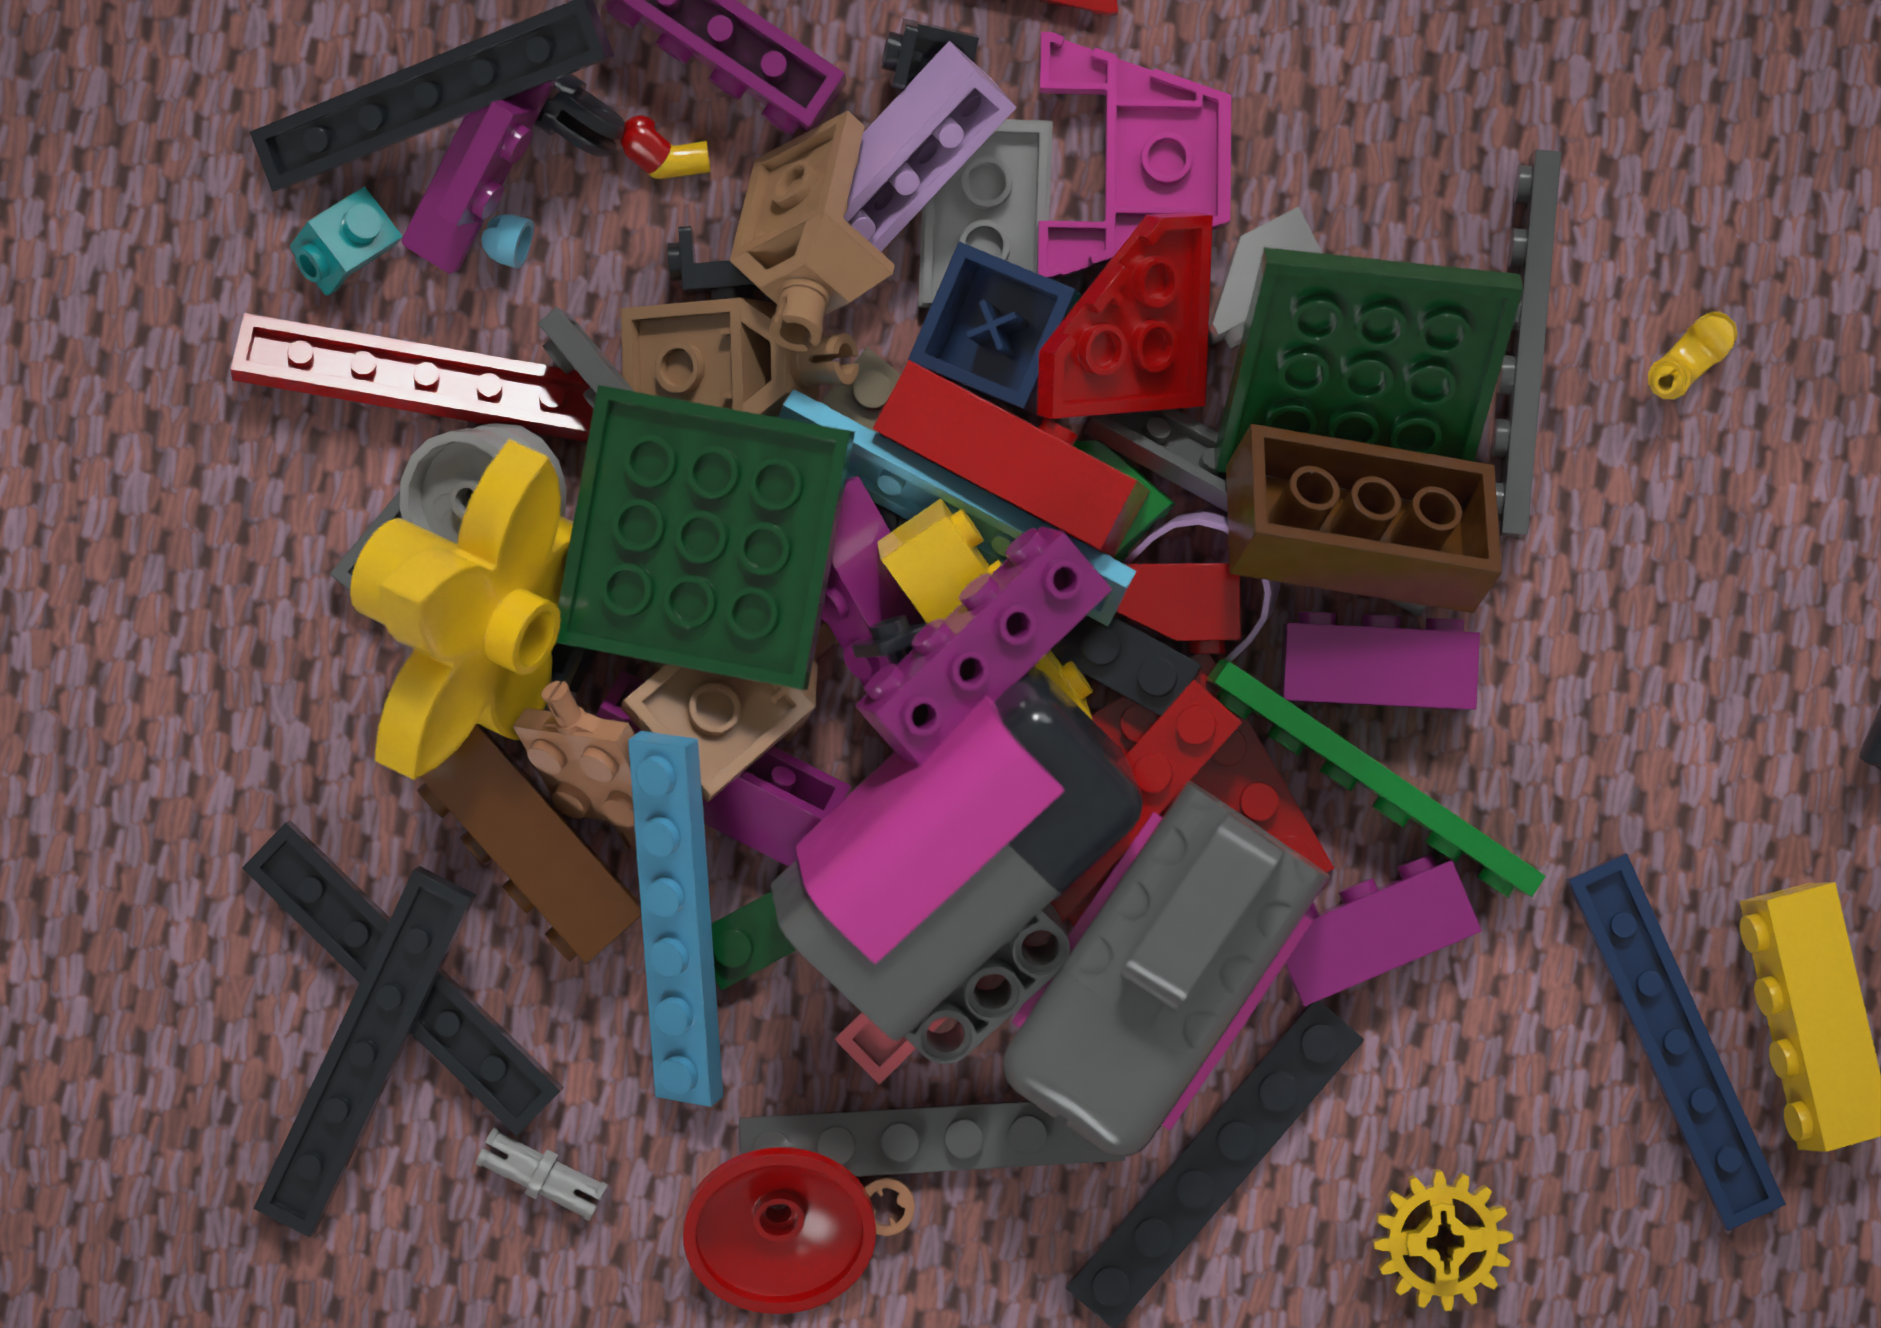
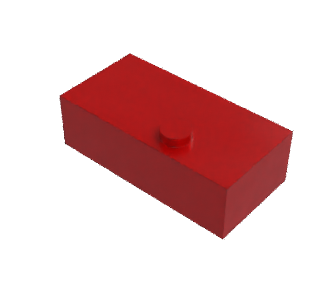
(1012, 458)

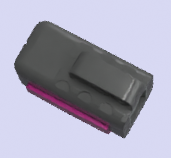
(1162, 972)

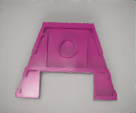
(1161, 151)

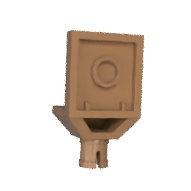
(796, 236)
(725, 355)
(727, 714)

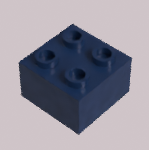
(991, 326)

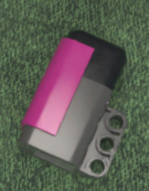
(955, 862)

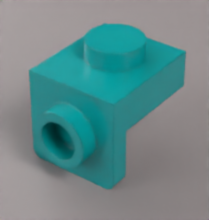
(343, 240)

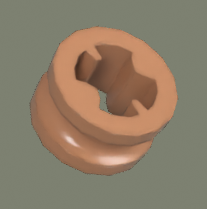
(904, 1199)

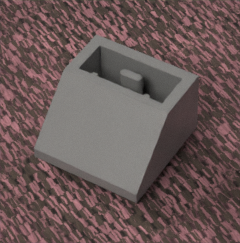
(1233, 302)

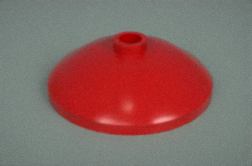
(784, 1256)

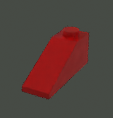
(1186, 604)

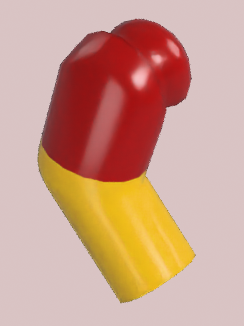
(658, 156)

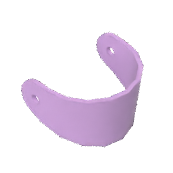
(1216, 519)

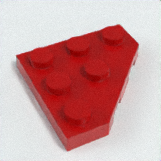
(1137, 329)

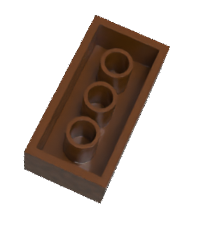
(1362, 519)

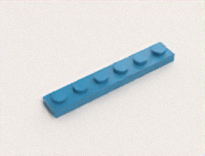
(676, 917)

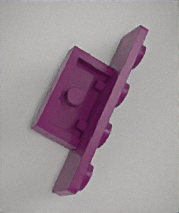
(472, 177)

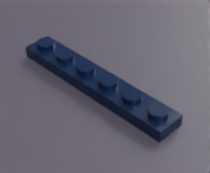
(1675, 1042)

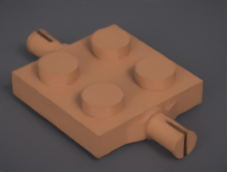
(581, 760)

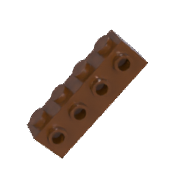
(533, 845)

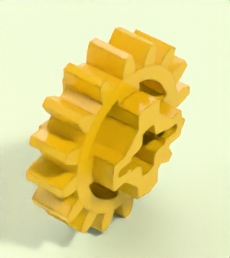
(1471, 1239)

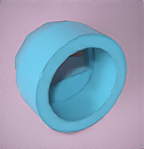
(503, 236)

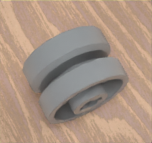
(448, 469)

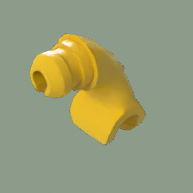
(1694, 353)

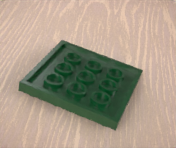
(1370, 352)
(703, 537)

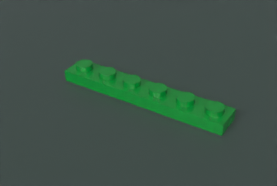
(1350, 766)

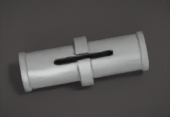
(541, 1174)

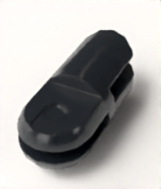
(580, 118)

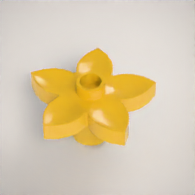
(471, 611)

